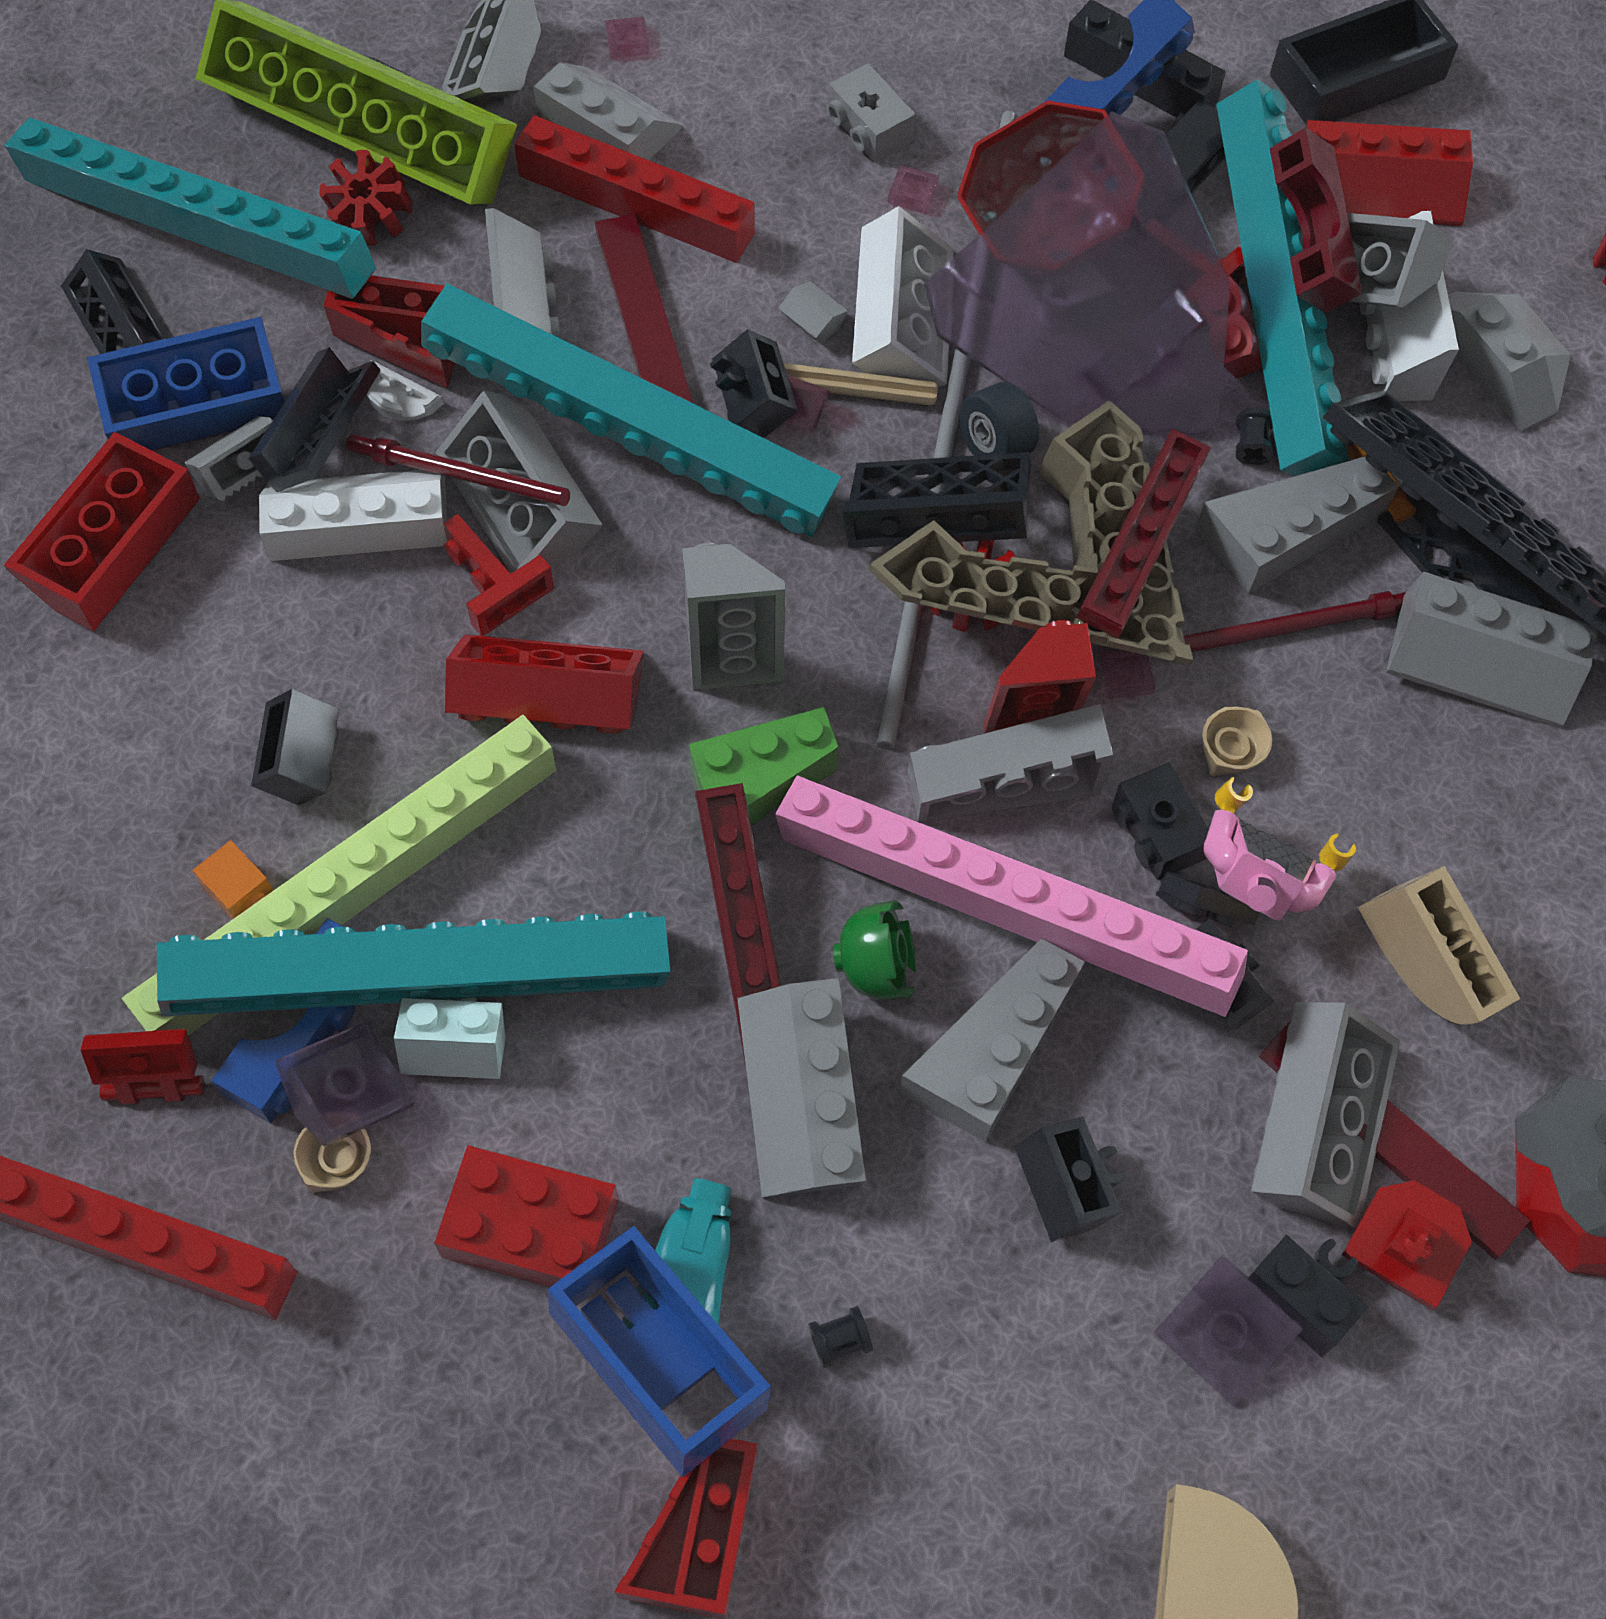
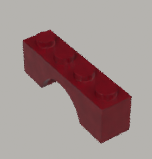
(1310, 179)

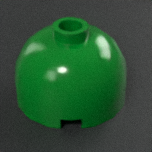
(876, 952)

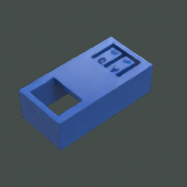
(661, 1352)

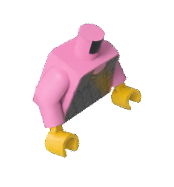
(1262, 868)

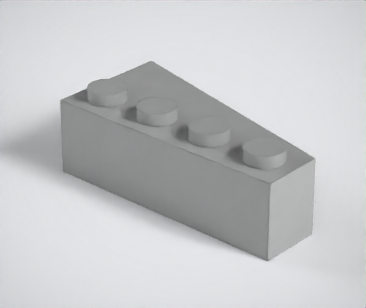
(1291, 520)
(1013, 766)
(989, 1049)

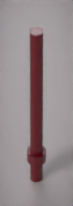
(390, 452)
(1378, 606)

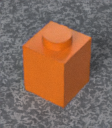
(232, 880)

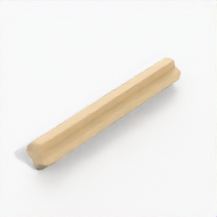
(867, 384)

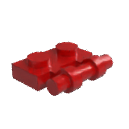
(142, 1065)

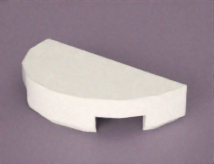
(400, 397)

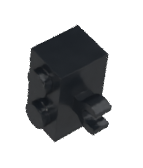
(754, 383)
(1069, 1178)
(1311, 1292)

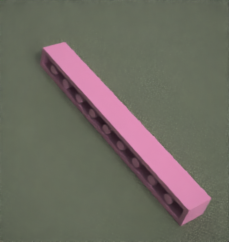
(1013, 895)

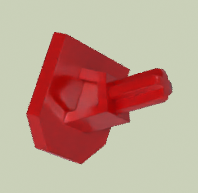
(1411, 1241)

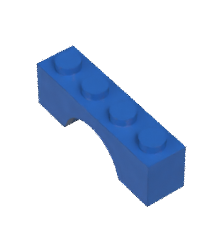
(1159, 33)
(250, 1069)

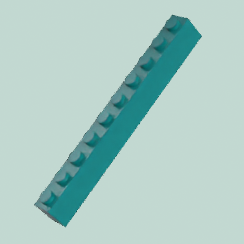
(193, 207)
(1288, 328)
(628, 410)
(401, 963)

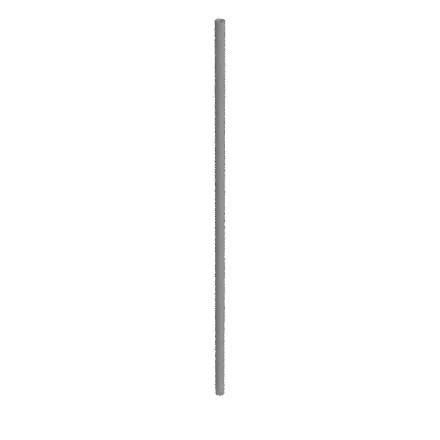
(911, 611)

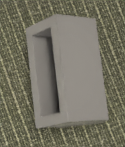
(814, 311)

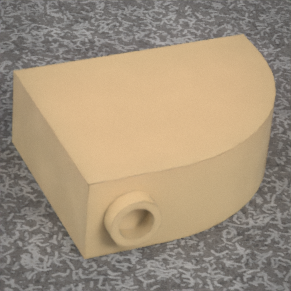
(1439, 948)
(1220, 1562)

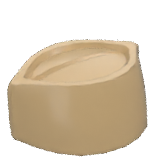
(1235, 740)
(332, 1165)

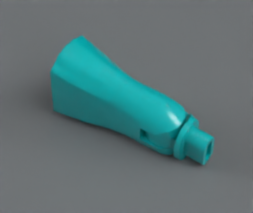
(698, 1244)

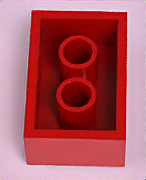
(524, 1217)

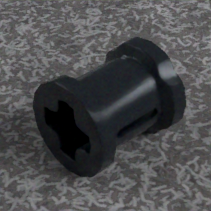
(1255, 435)
(840, 1337)

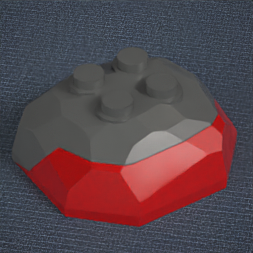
(1564, 1173)

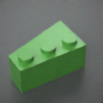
(767, 758)

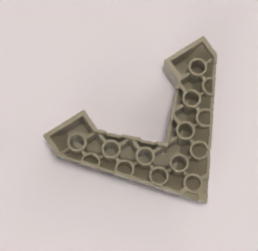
(1100, 474)

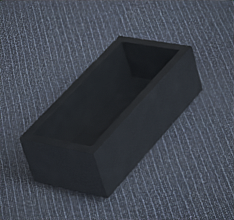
(1363, 59)

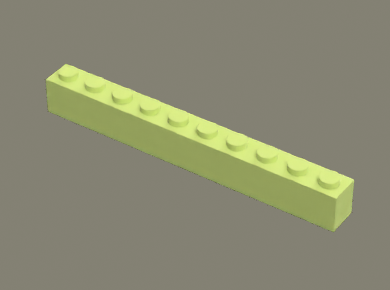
(384, 850)

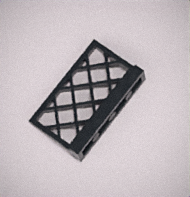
(962, 510)

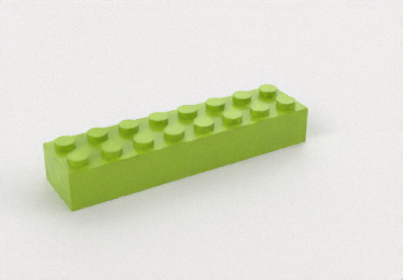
(355, 101)

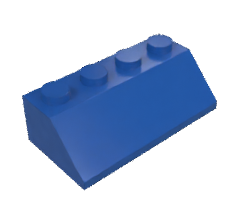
(188, 385)

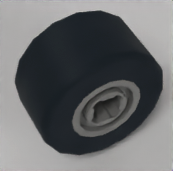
(999, 421)

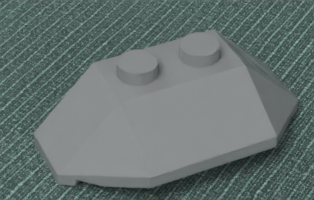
(494, 51)
(1510, 354)

